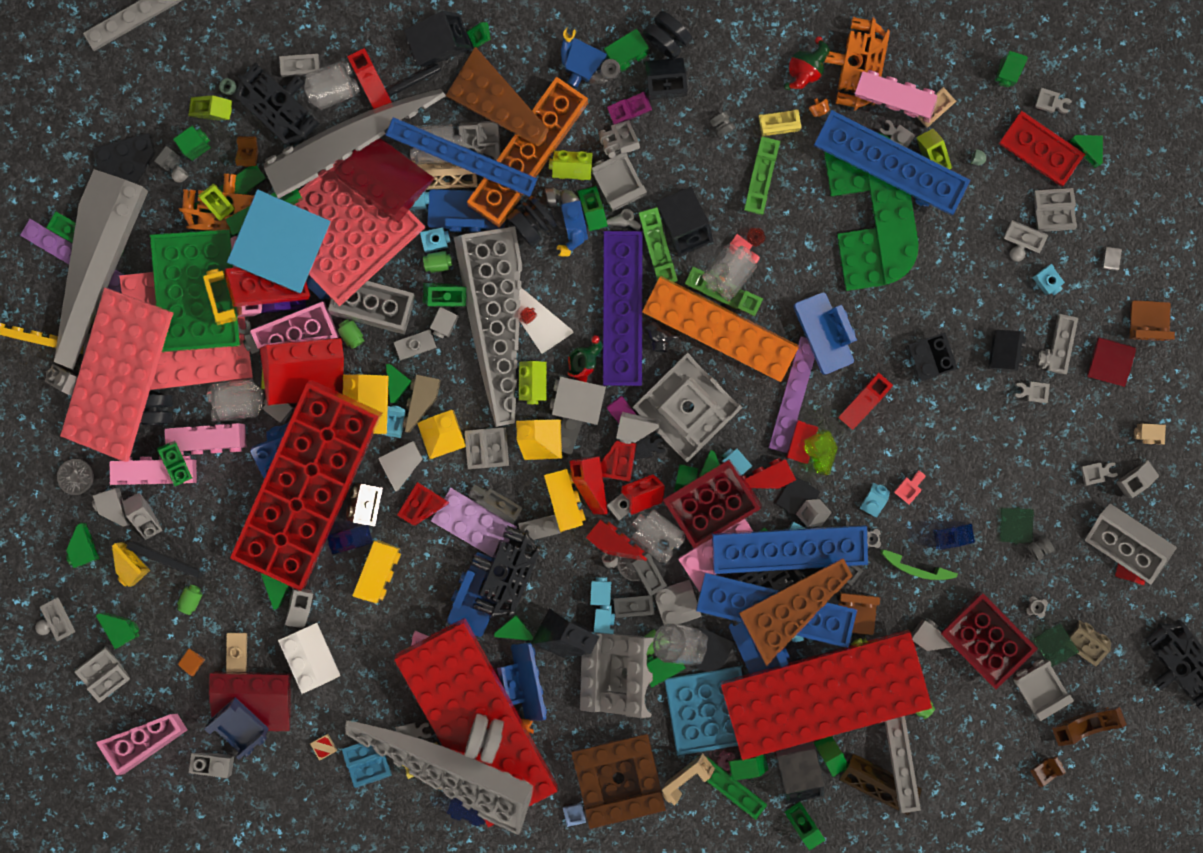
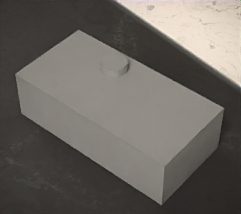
(377, 307)

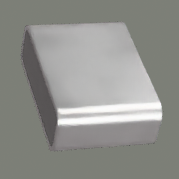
(1111, 258)

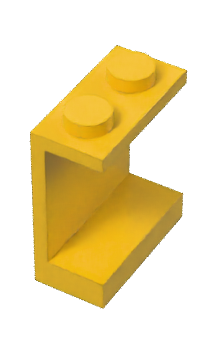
(223, 317)

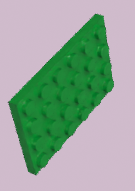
(179, 283)

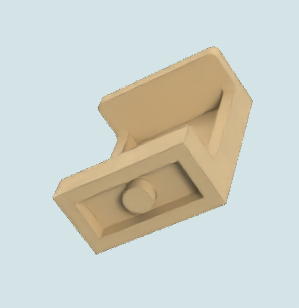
(700, 765)

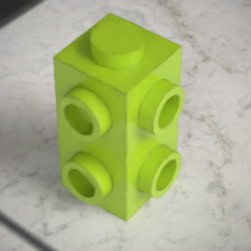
(571, 165)
(532, 381)

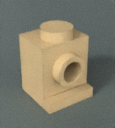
(1150, 433)

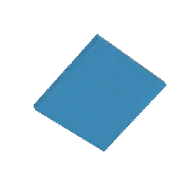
(278, 241)
(700, 711)

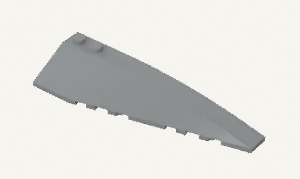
(303, 162)
(100, 234)
(491, 273)
(489, 791)

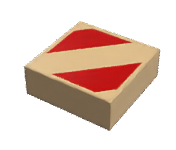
(323, 747)

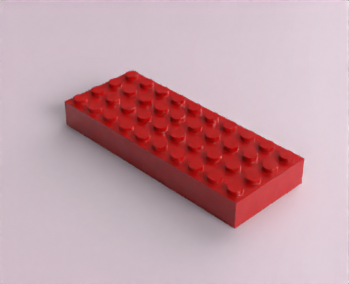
(306, 485)
(455, 684)
(826, 694)

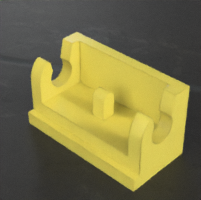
(780, 123)

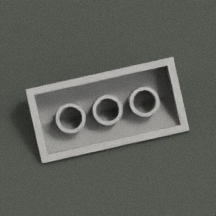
(1130, 543)

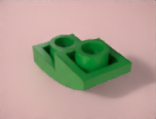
(174, 463)

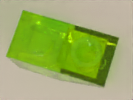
(823, 451)

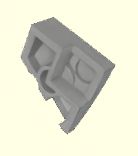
(482, 137)
(401, 463)

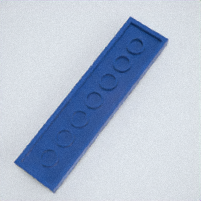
(892, 163)
(789, 549)
(728, 597)

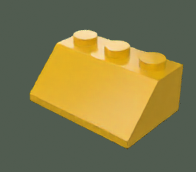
(371, 391)
(564, 500)
(377, 572)

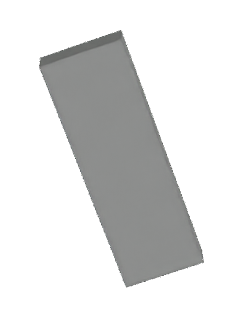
(1062, 343)

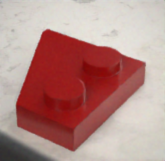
(619, 461)
(421, 505)

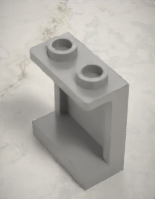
(618, 181)
(577, 400)
(1042, 689)

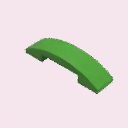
(761, 175)
(657, 244)
(742, 301)
(939, 574)

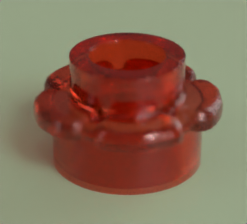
(750, 237)
(528, 315)

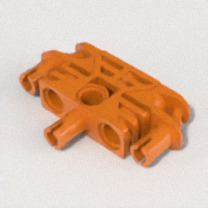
(855, 49)
(209, 221)

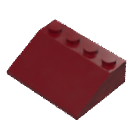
(384, 178)
(712, 503)
(988, 640)
(261, 692)

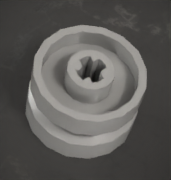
(482, 738)

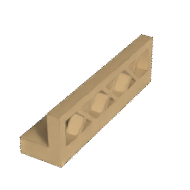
(440, 170)

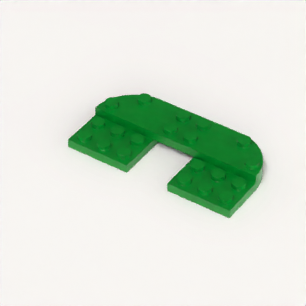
(881, 253)

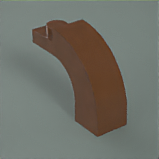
(1088, 723)

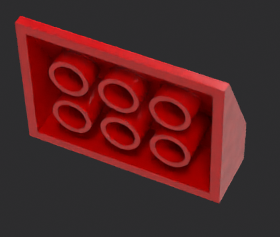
(292, 365)

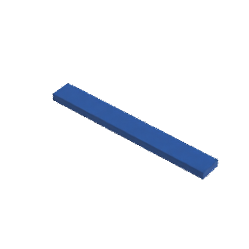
(461, 157)

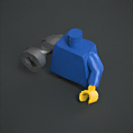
(585, 61)
(572, 216)

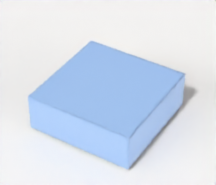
(574, 814)

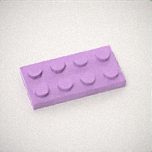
(471, 522)

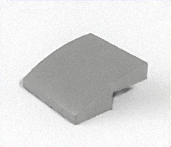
(1055, 210)
(486, 448)
(102, 674)

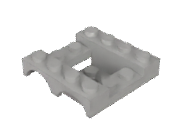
(685, 430)
(606, 671)

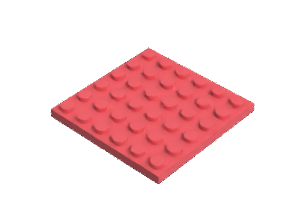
(358, 236)
(190, 366)

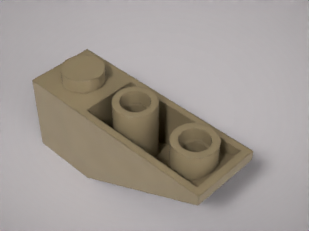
(424, 395)

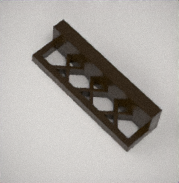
(870, 773)

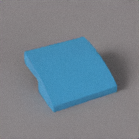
(365, 764)

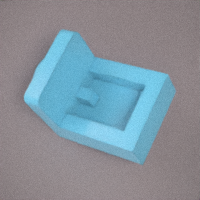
(395, 420)
(875, 500)

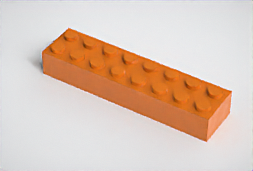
(558, 112)
(720, 328)

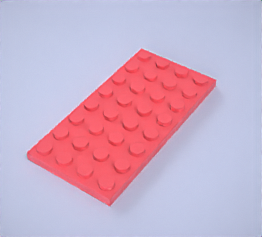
(116, 374)

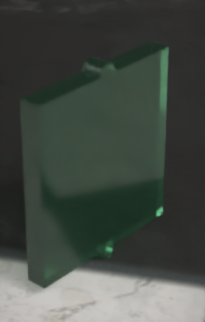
(1016, 525)
(1056, 645)

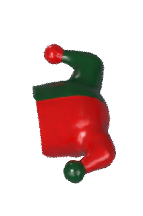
(807, 66)
(583, 361)

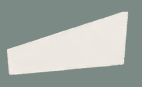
(546, 328)

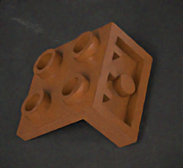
(1150, 321)
(865, 608)

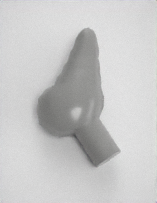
(624, 219)

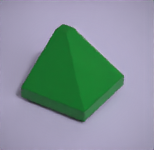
(479, 34)

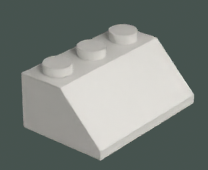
(309, 658)

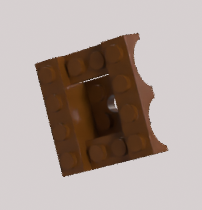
(634, 796)

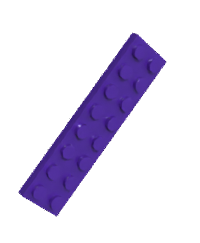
(622, 308)

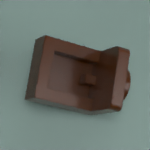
(247, 151)
(1047, 770)

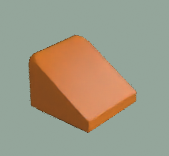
(191, 662)

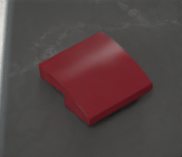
(1111, 361)

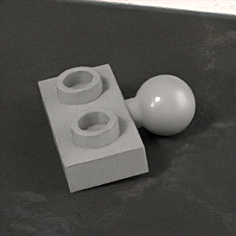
(1025, 238)
(56, 621)

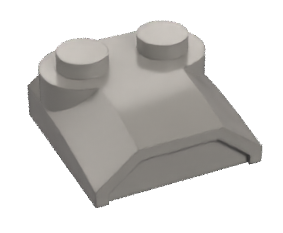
(677, 603)

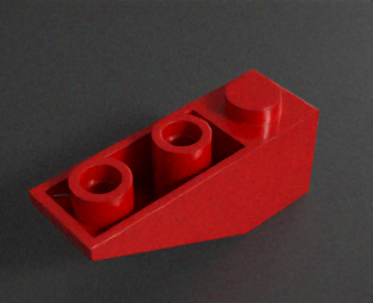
(369, 78)
(865, 400)
(771, 478)
(588, 479)
(612, 543)

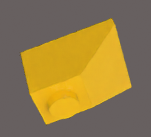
(441, 434)
(539, 439)
(128, 565)

